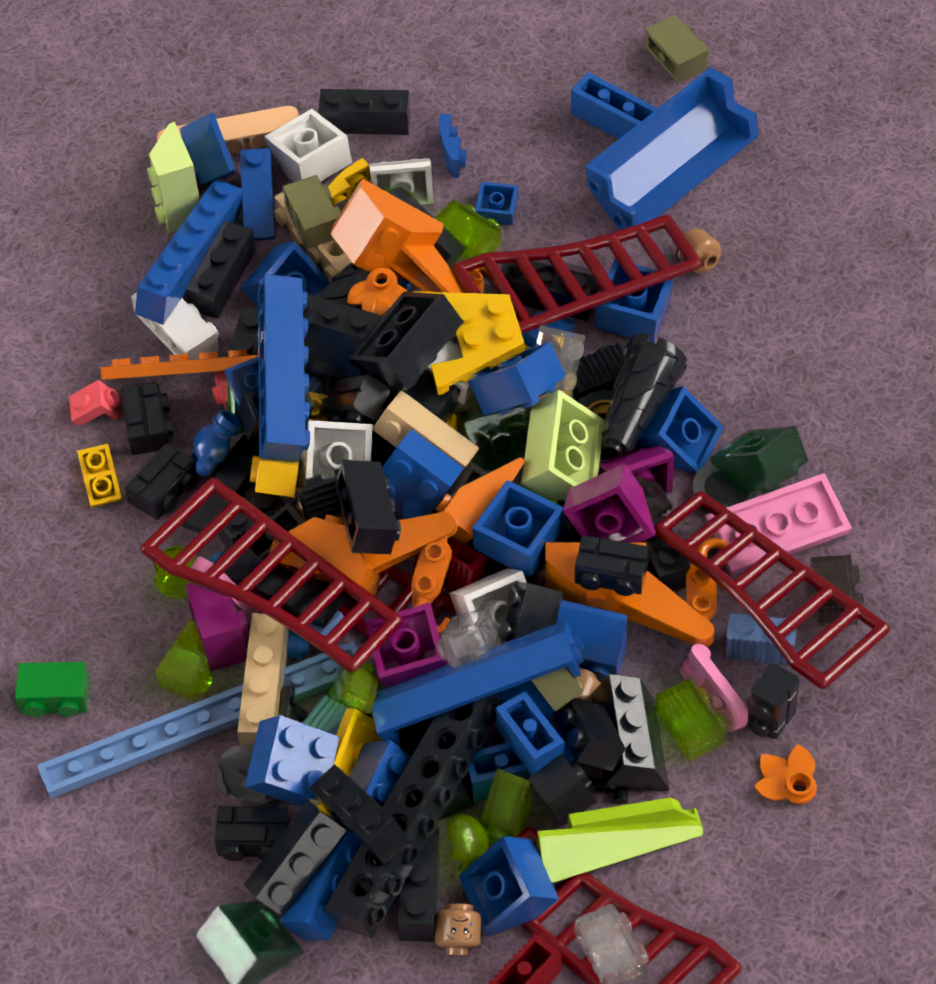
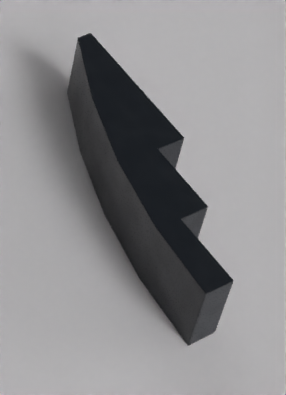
(233, 473)
(274, 581)

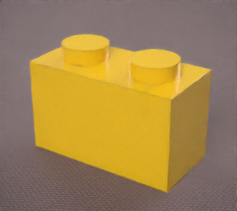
(274, 476)

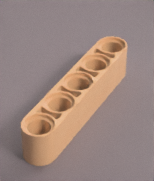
(249, 129)

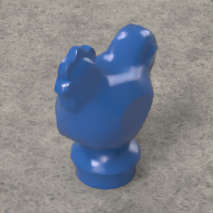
(213, 442)

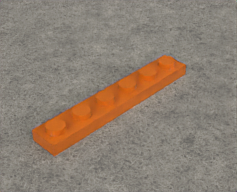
(177, 365)

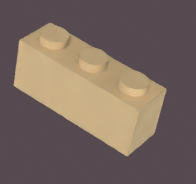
(408, 414)

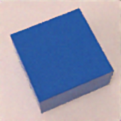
(497, 202)
(243, 378)

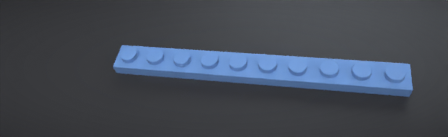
(175, 729)

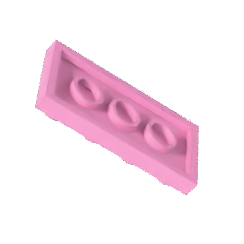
(790, 517)

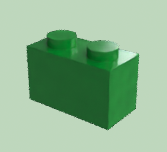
(52, 688)

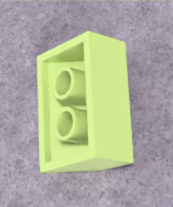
(173, 179)
(561, 446)

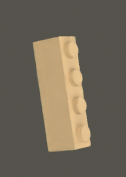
(262, 675)

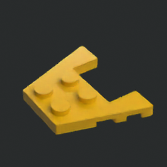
(484, 338)

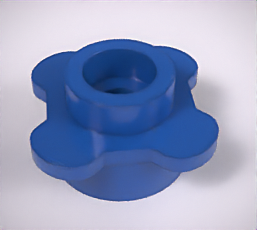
(297, 646)

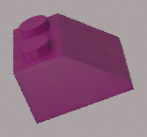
(650, 464)
(610, 507)
(219, 627)
(410, 648)

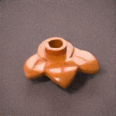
(374, 296)
(783, 774)

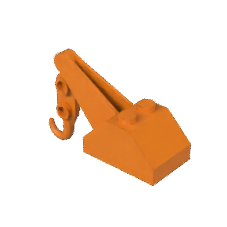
(390, 234)
(418, 535)
(655, 607)

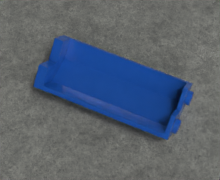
(671, 151)
(454, 687)

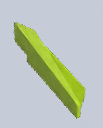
(615, 835)

